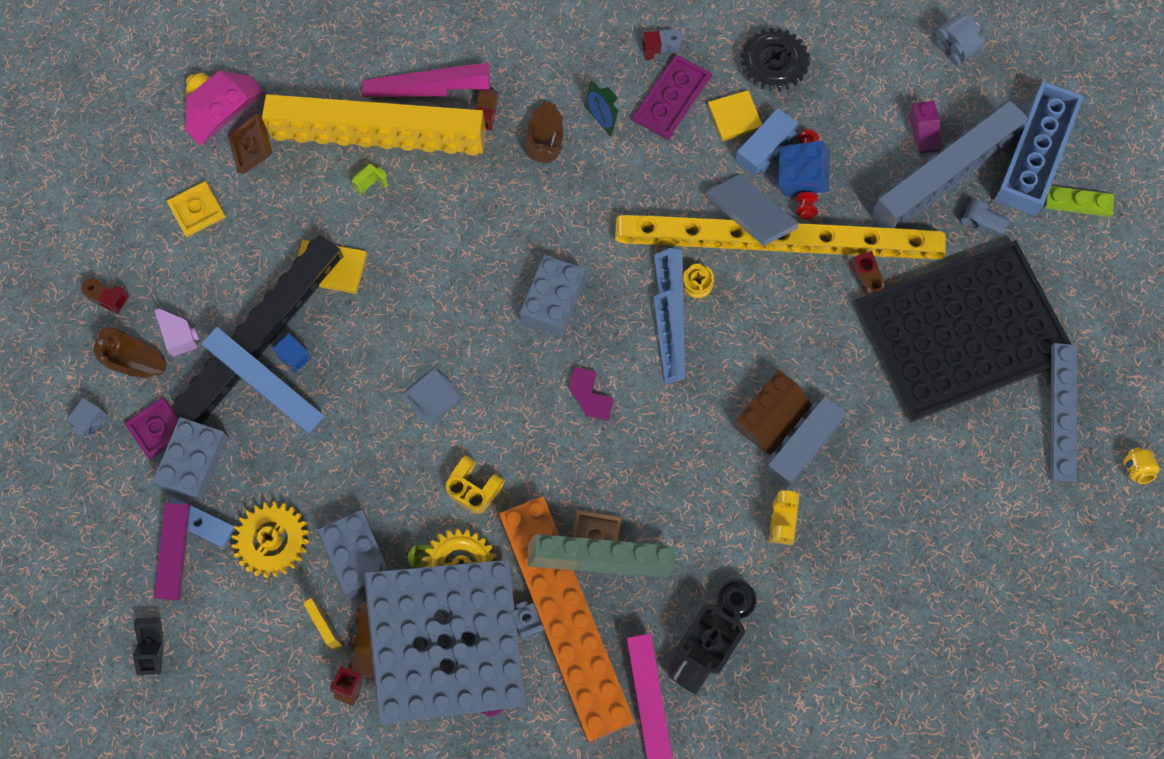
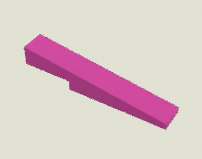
(429, 82)
(649, 697)

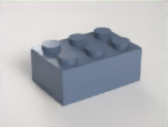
(553, 296)
(190, 459)
(353, 551)

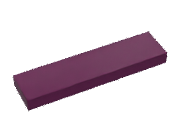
(172, 551)

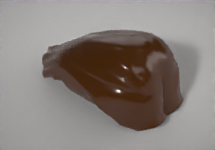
(544, 134)
(127, 354)

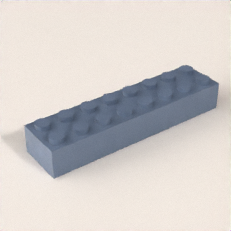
(949, 167)

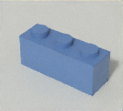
(766, 142)

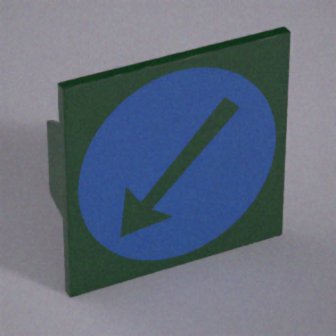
(600, 105)

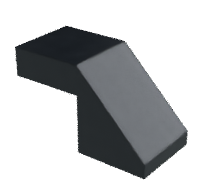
(149, 649)

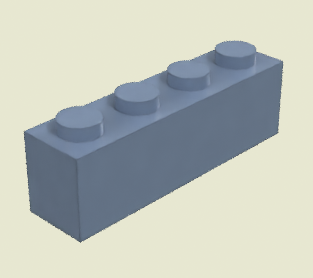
(805, 442)

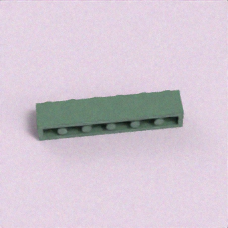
(601, 556)

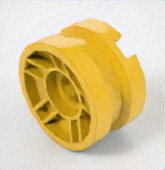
(692, 287)

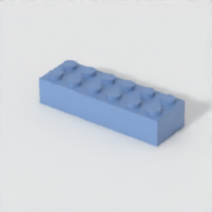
(1039, 149)

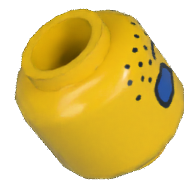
(1141, 465)

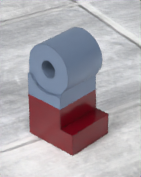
(660, 42)

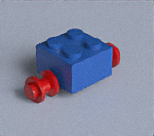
(805, 172)

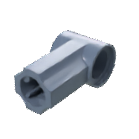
(981, 217)

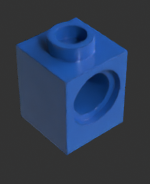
(291, 353)

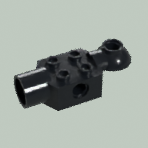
(712, 636)

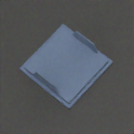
(432, 396)

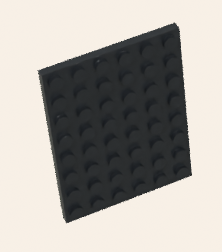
(962, 330)

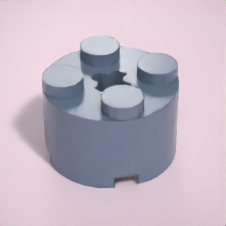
(959, 38)

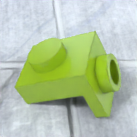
(365, 178)

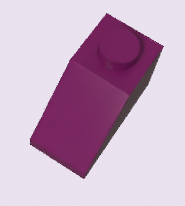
(925, 126)

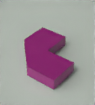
(592, 404)

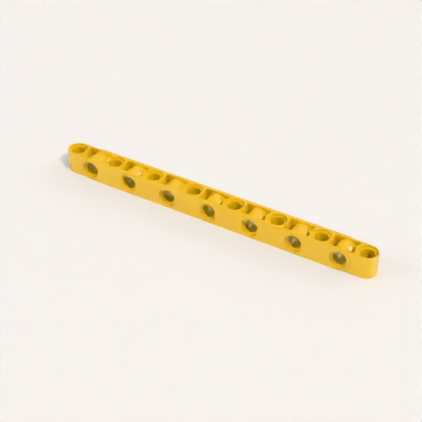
(805, 239)

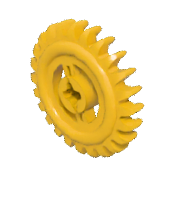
(457, 542)
(257, 558)

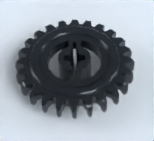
(770, 69)

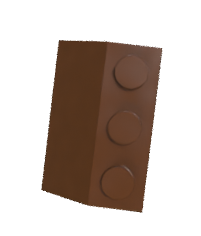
(773, 412)
(361, 641)

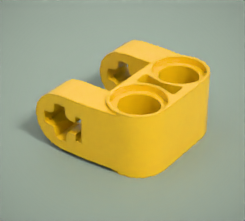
(469, 490)
(784, 518)

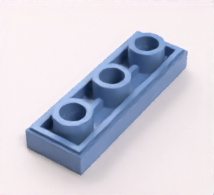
(211, 529)

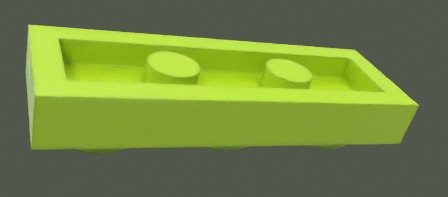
(1080, 201)

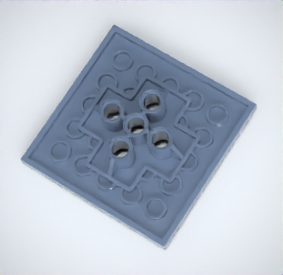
(474, 602)

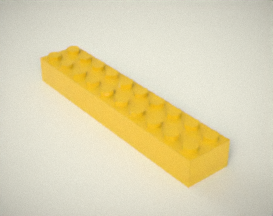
(375, 124)

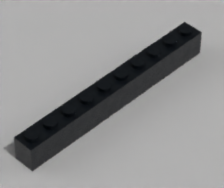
(260, 328)

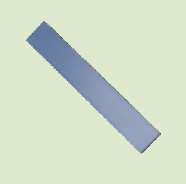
(670, 313)
(262, 380)

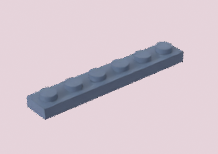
(1063, 412)

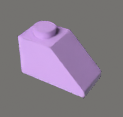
(177, 333)

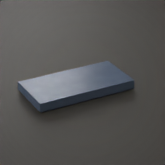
(752, 210)

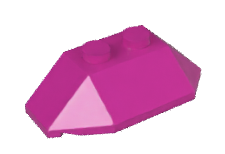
(218, 103)

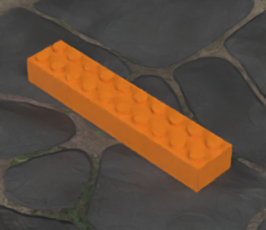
(569, 627)

